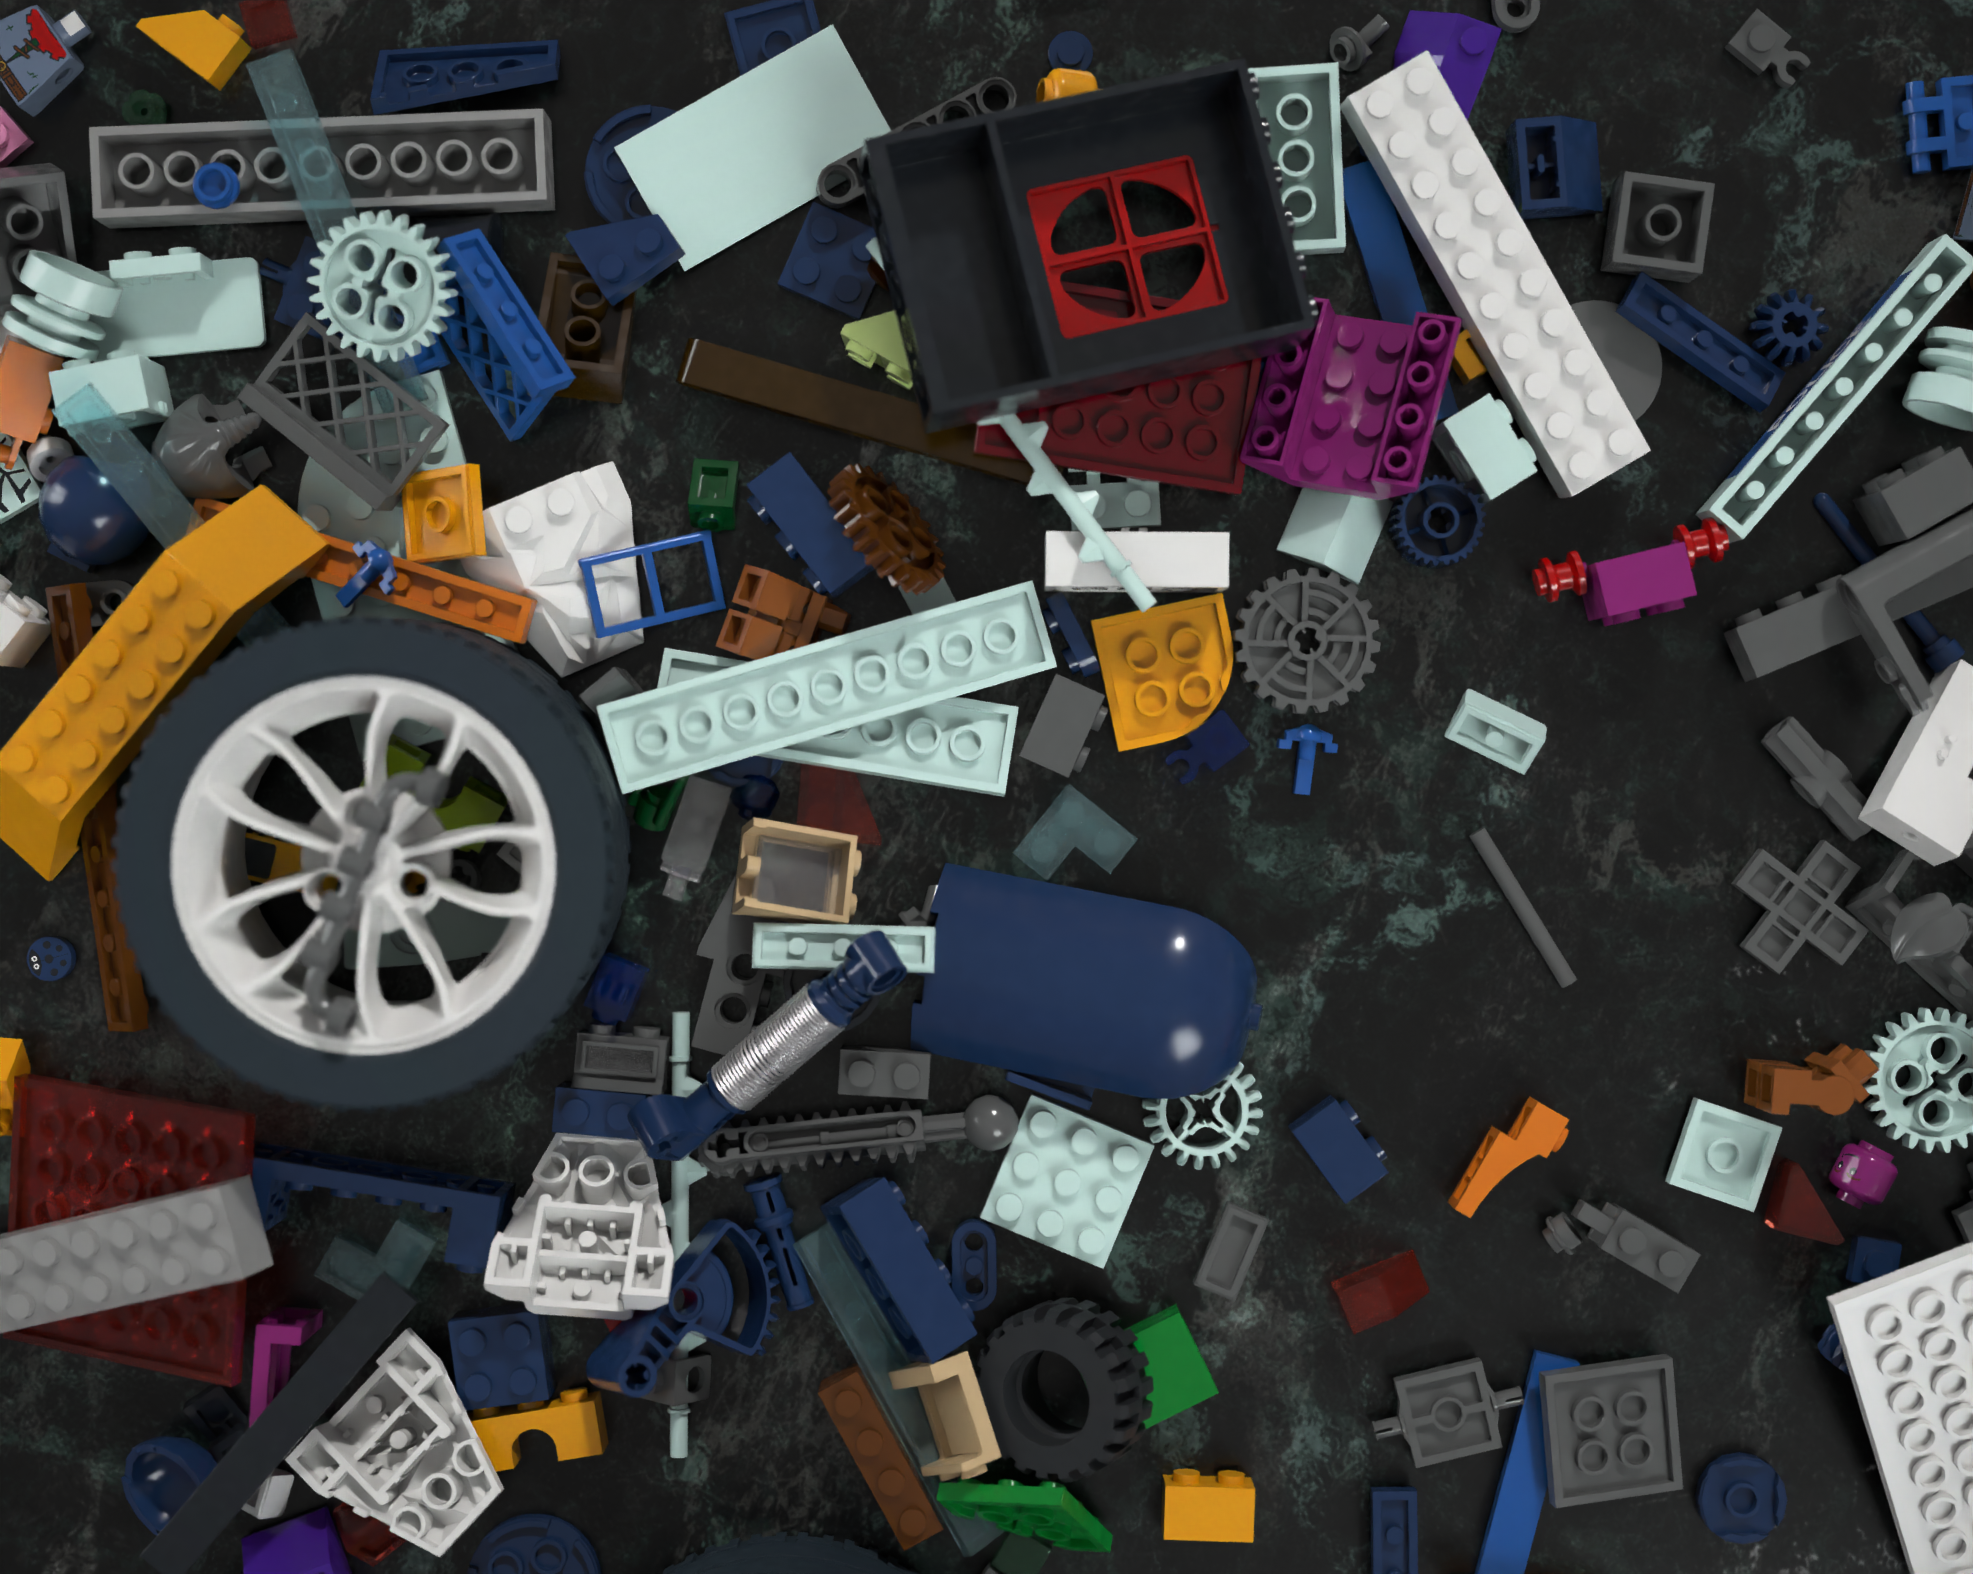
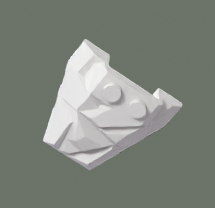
(536, 552)
(586, 1234)
(403, 1451)

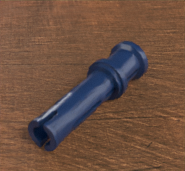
(779, 1217)

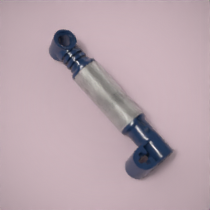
(677, 1125)

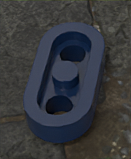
(1078, 653)
(974, 1263)

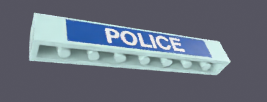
(1838, 387)

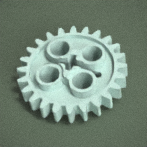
(345, 270)
(1912, 1047)

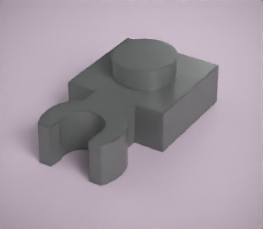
(1762, 44)

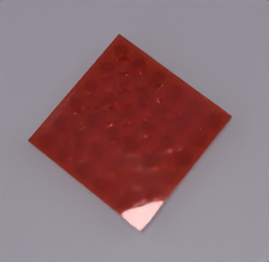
(109, 1147)

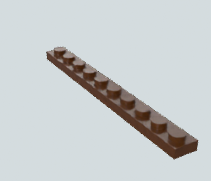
(121, 983)

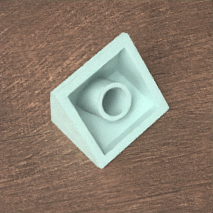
(1334, 531)

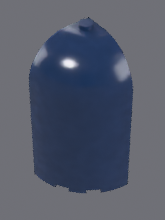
(1083, 987)

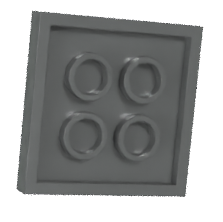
(1610, 1430)

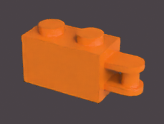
(24, 394)

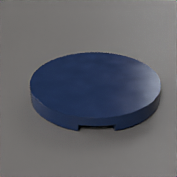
(605, 175)
(534, 1547)

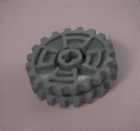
(1336, 626)

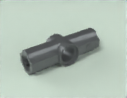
(1818, 776)

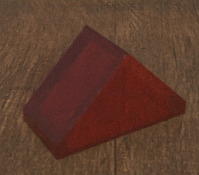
(1797, 1207)

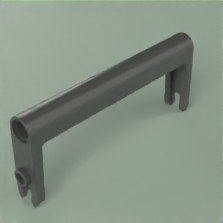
(1890, 575)

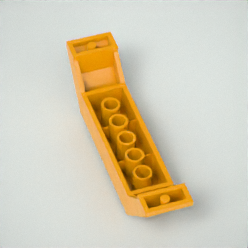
(139, 665)

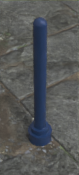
(1938, 648)

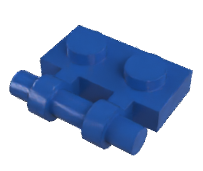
(1955, 120)

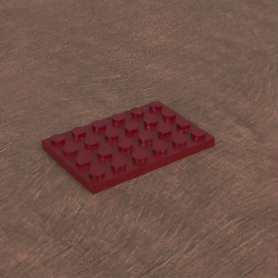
(1159, 432)

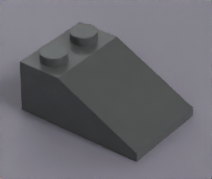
(31, 218)

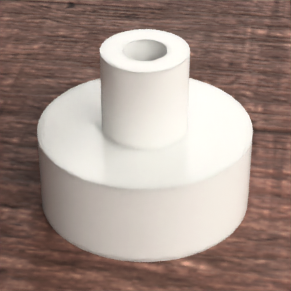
(46, 455)

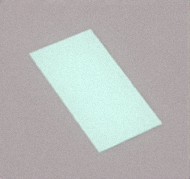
(753, 146)

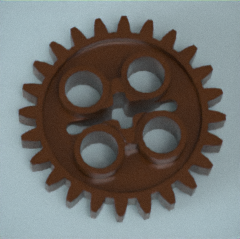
(886, 529)

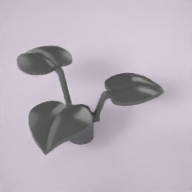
(1930, 925)

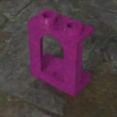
(272, 1352)

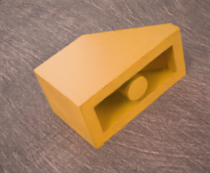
(200, 42)

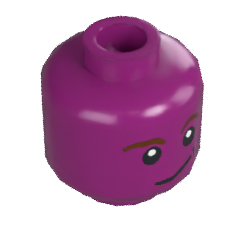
(1863, 1174)

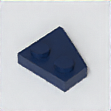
(626, 253)

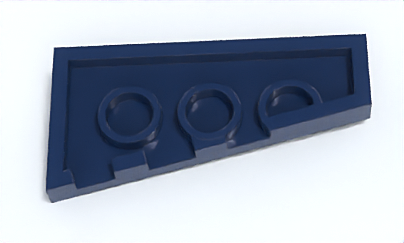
(454, 72)

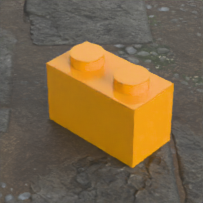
(1208, 1506)

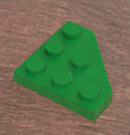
(1022, 1508)

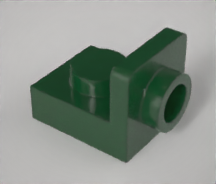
(713, 494)

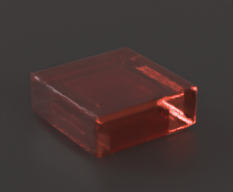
(267, 22)

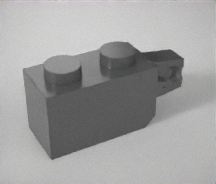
(1638, 1243)

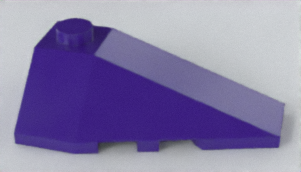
(1457, 46)

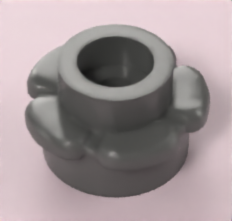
(1562, 1233)

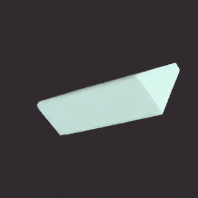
(1496, 731)

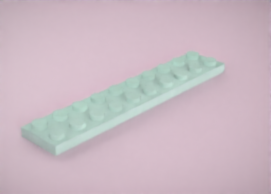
(826, 687)

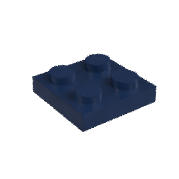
(831, 262)

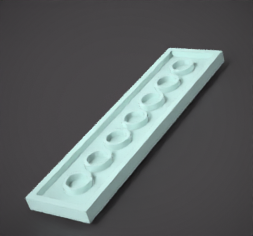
(941, 744)

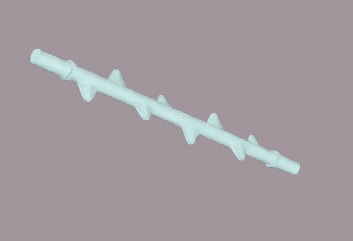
(1078, 505)
(677, 1214)

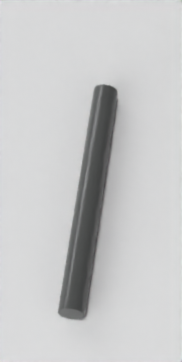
(1523, 907)

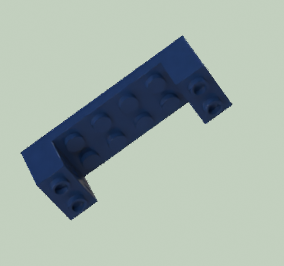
(477, 1203)

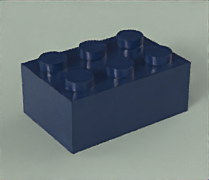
(807, 526)

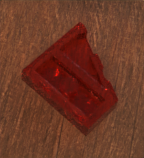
(835, 803)

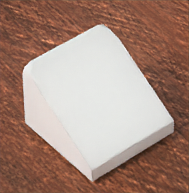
(271, 1496)

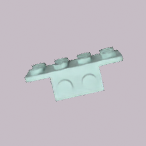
(183, 305)

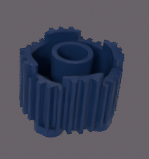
(1456, 538)

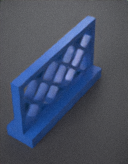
(510, 330)

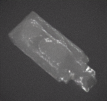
(693, 834)

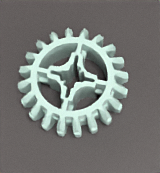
(1189, 1125)

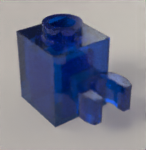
(1211, 743)
(616, 989)

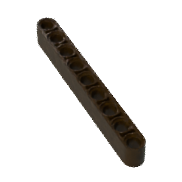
(836, 407)

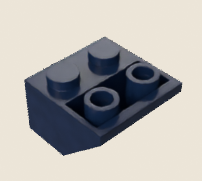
(1553, 167)

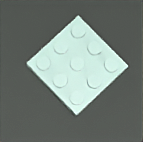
(1067, 1180)

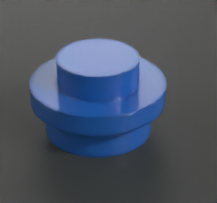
(216, 185)

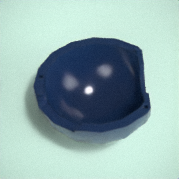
(87, 514)
(163, 1477)

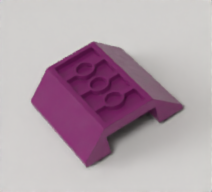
(1353, 404)

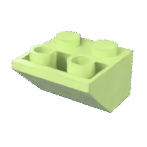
(878, 342)

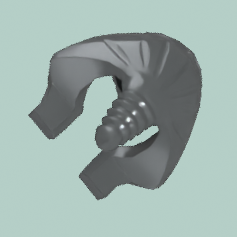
(195, 444)

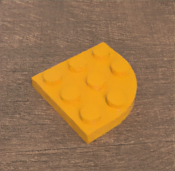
(1164, 668)

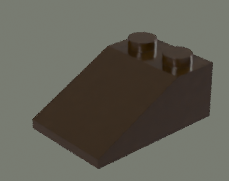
(587, 330)

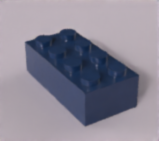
(899, 1269)

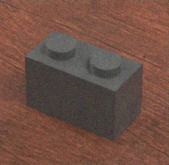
(1063, 726)
(884, 1071)

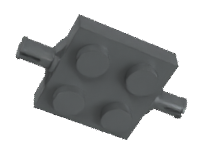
(1447, 1412)

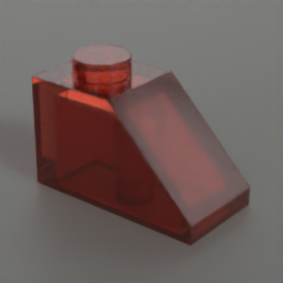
(1380, 1291)

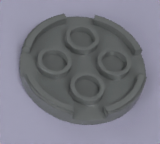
(1625, 351)

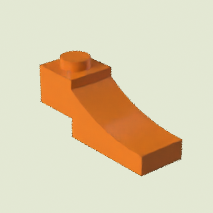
(1533, 1133)

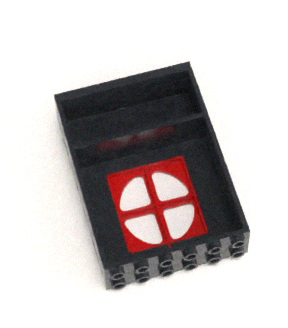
(972, 266)

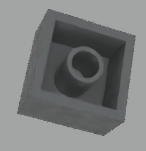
(1657, 226)
(1917, 498)

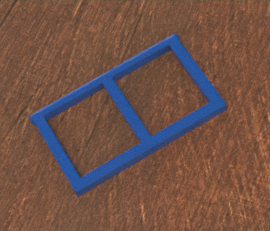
(660, 615)

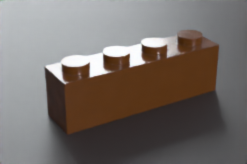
(880, 1456)

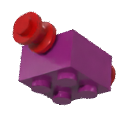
(1646, 579)

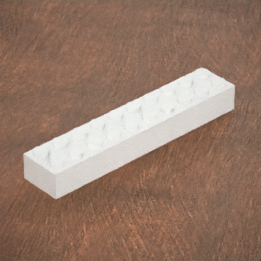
(1494, 276)

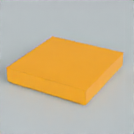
(444, 514)

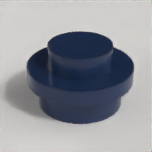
(1070, 51)

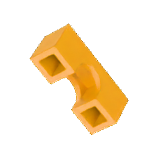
(572, 1422)

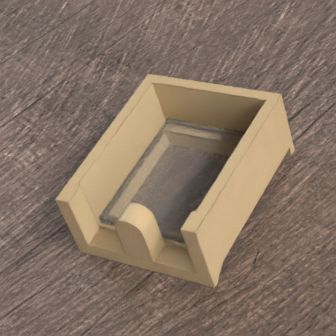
(796, 873)

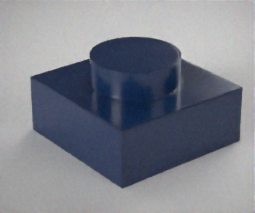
(1872, 1258)

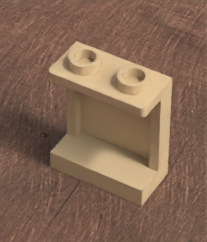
(954, 1414)

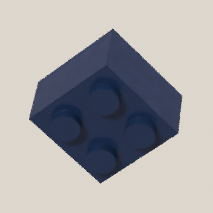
(501, 1356)

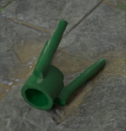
(656, 804)

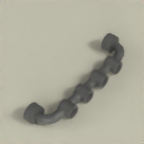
(341, 907)

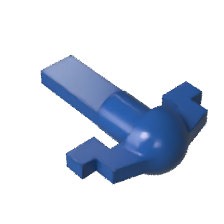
(379, 563)
(1308, 737)

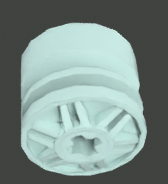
(62, 307)
(1948, 391)

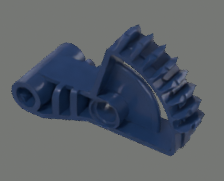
(638, 1346)

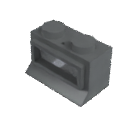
(621, 1060)

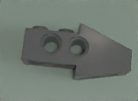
(724, 941)

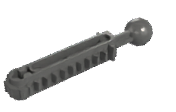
(986, 1123)

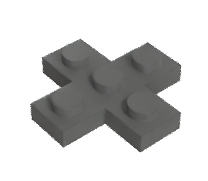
(1800, 906)

